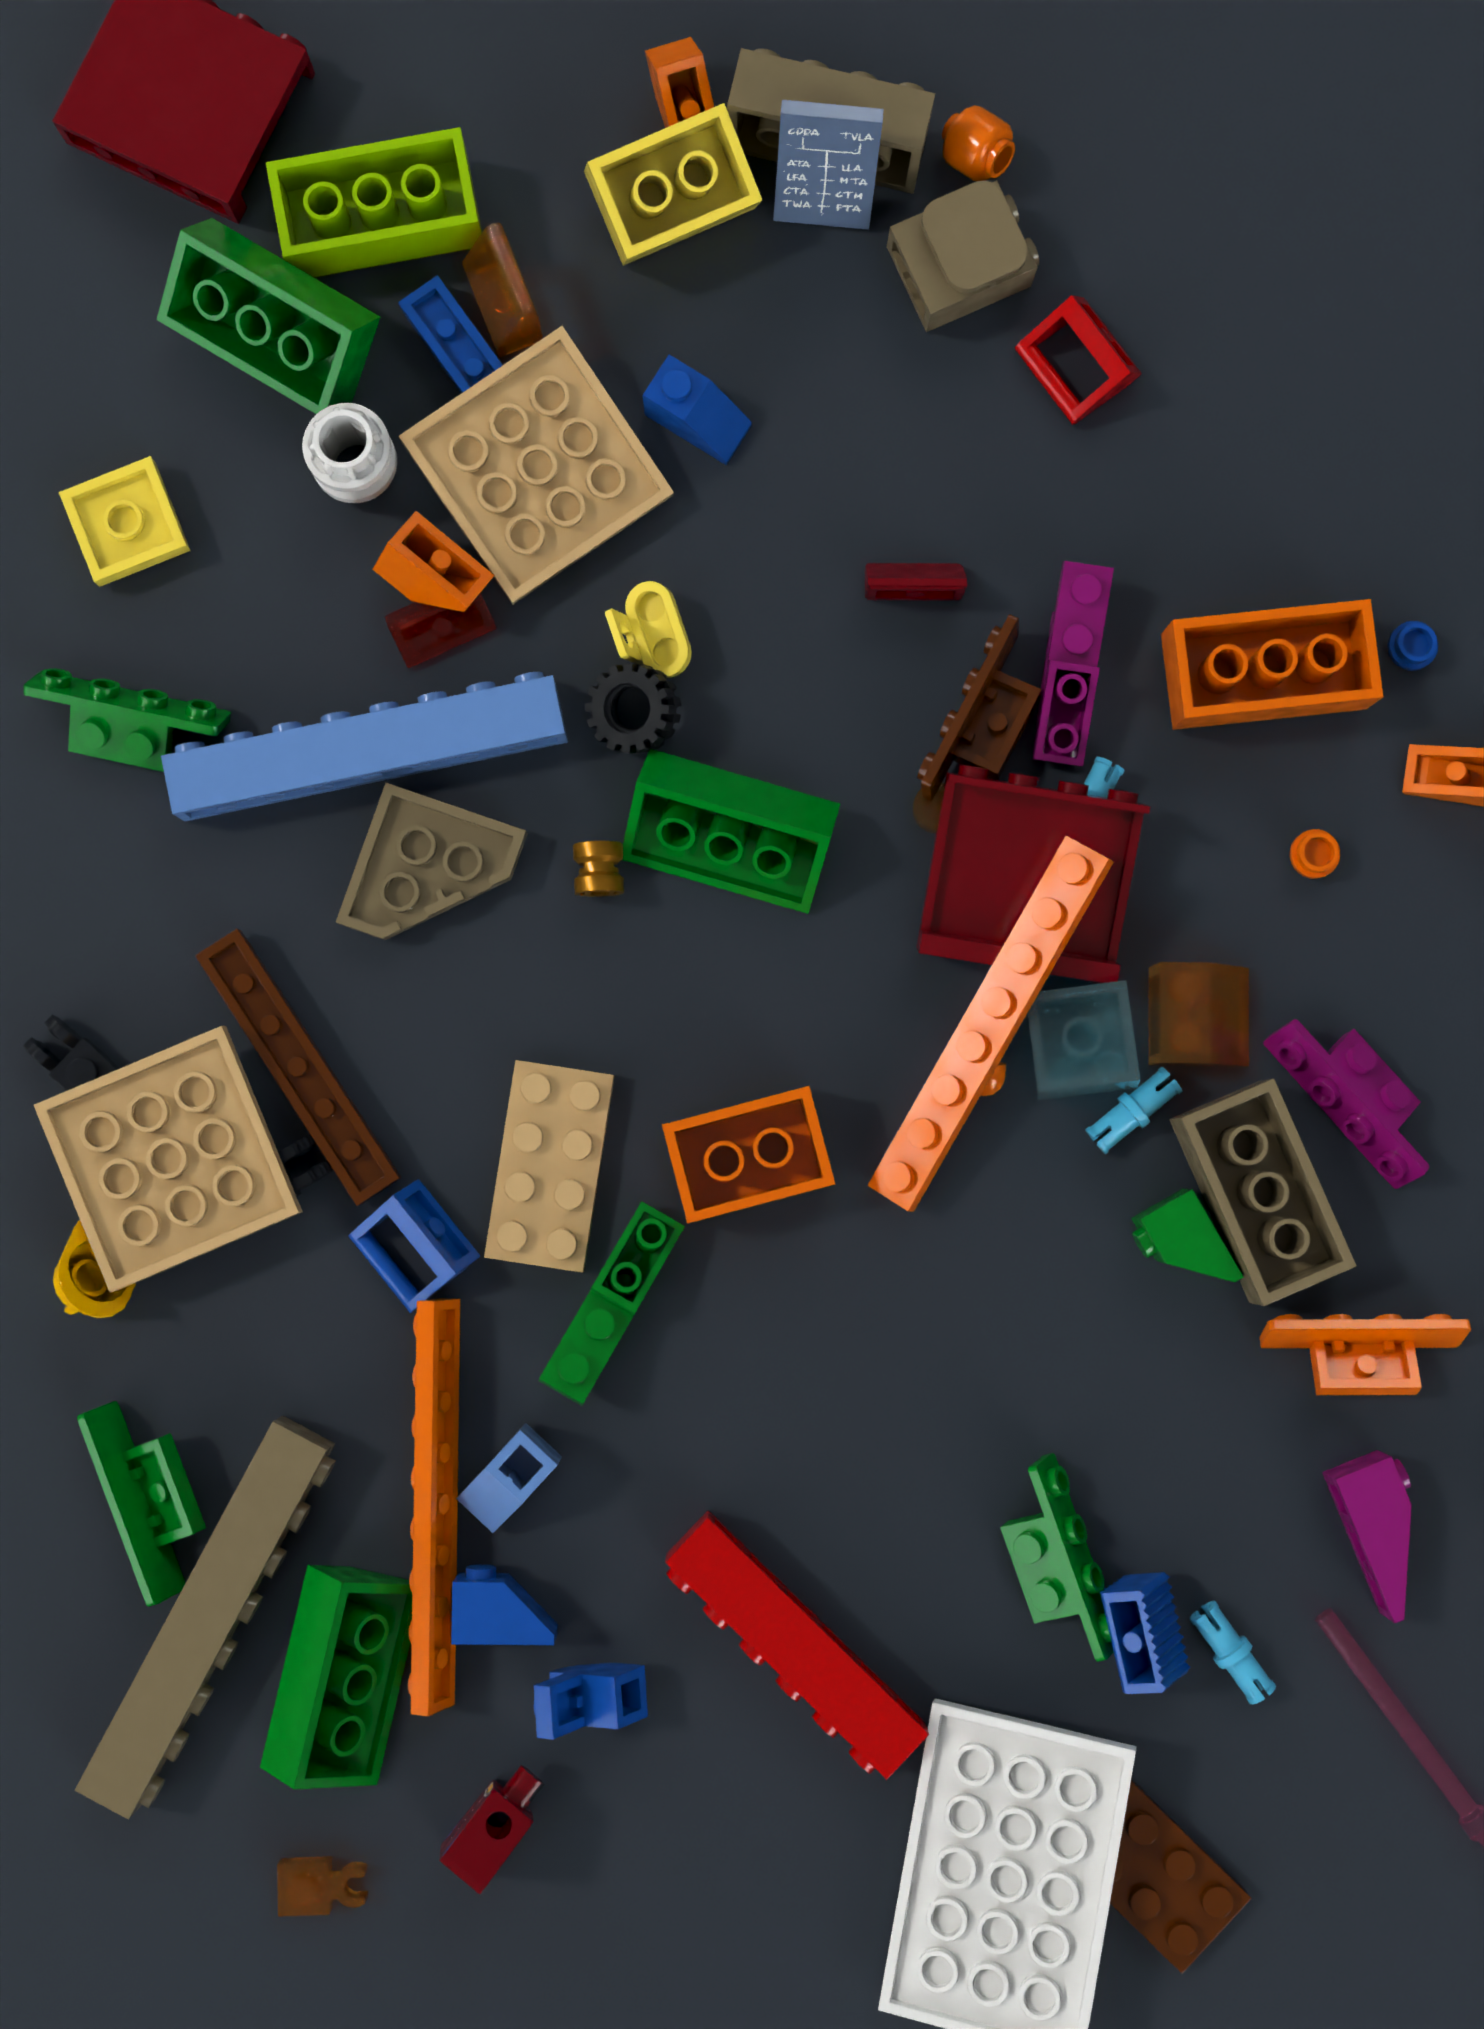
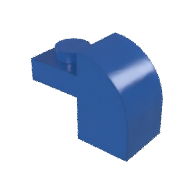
(590, 1697)

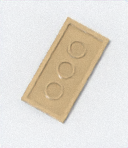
(549, 1166)

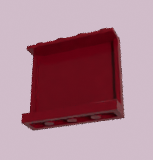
(182, 97)
(995, 849)

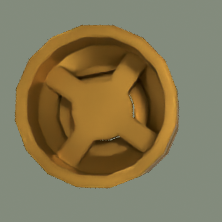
(599, 874)

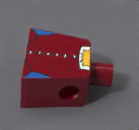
(479, 1848)

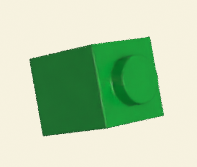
(1184, 1237)

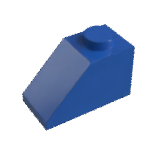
(695, 410)
(497, 1611)

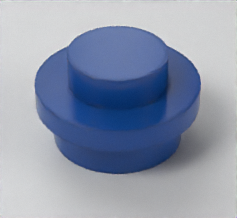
(1412, 645)

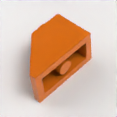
(679, 80)
(431, 567)

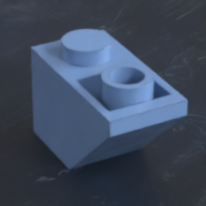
(509, 1478)

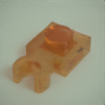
(310, 1886)

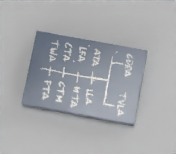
(827, 164)

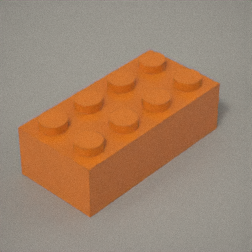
(1271, 664)

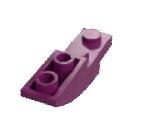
(1072, 663)

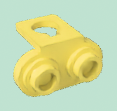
(652, 630)

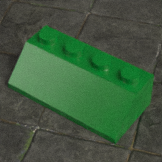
(728, 830)
(339, 1679)

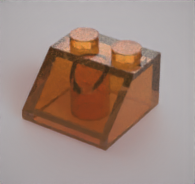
(1198, 1014)

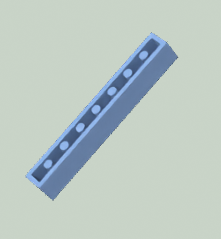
(364, 747)

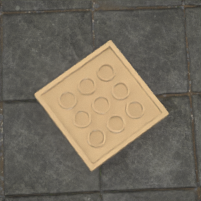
(536, 465)
(167, 1158)

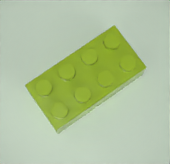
(375, 203)

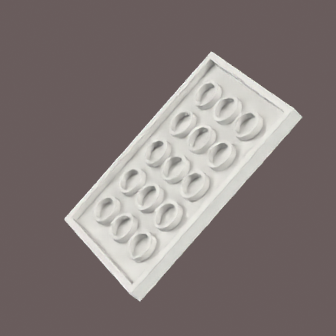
(1006, 1873)

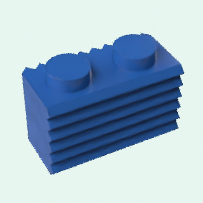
(1144, 1633)

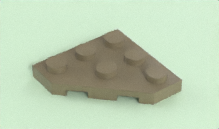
(424, 862)

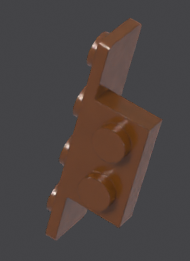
(988, 719)

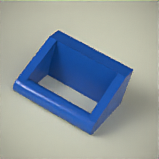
(428, 1231)

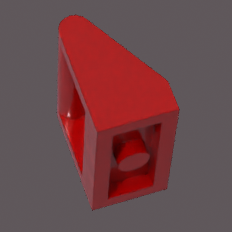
(1100, 344)

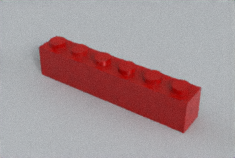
(796, 1645)

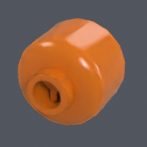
(978, 143)

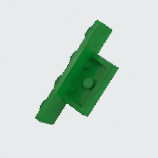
(124, 722)
(146, 1497)
(1055, 1559)

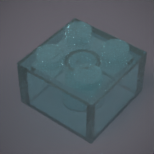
(1083, 1041)

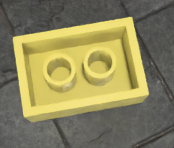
(673, 184)

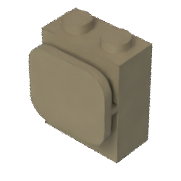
(962, 253)

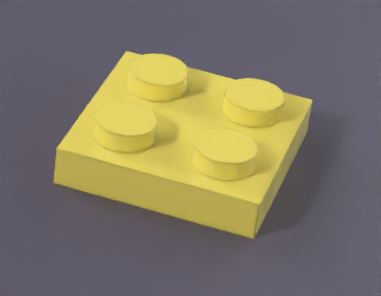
(124, 521)

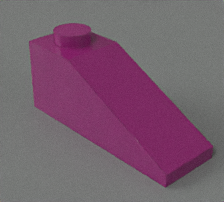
(1377, 1520)

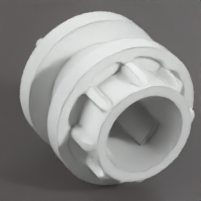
(338, 429)

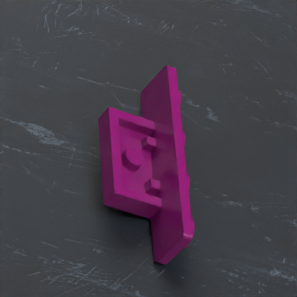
(1356, 1094)

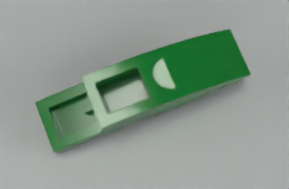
(611, 1303)

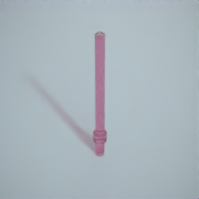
(1470, 1813)

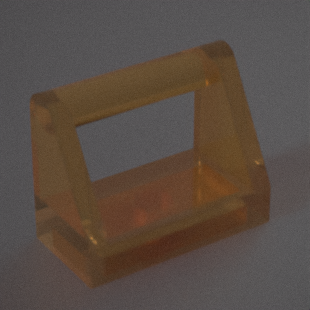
(501, 292)

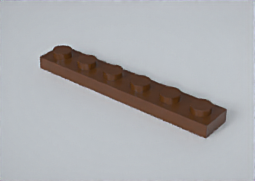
(298, 1067)

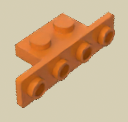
(1365, 1354)

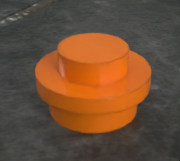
(1315, 853)

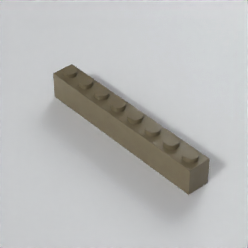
(206, 1617)

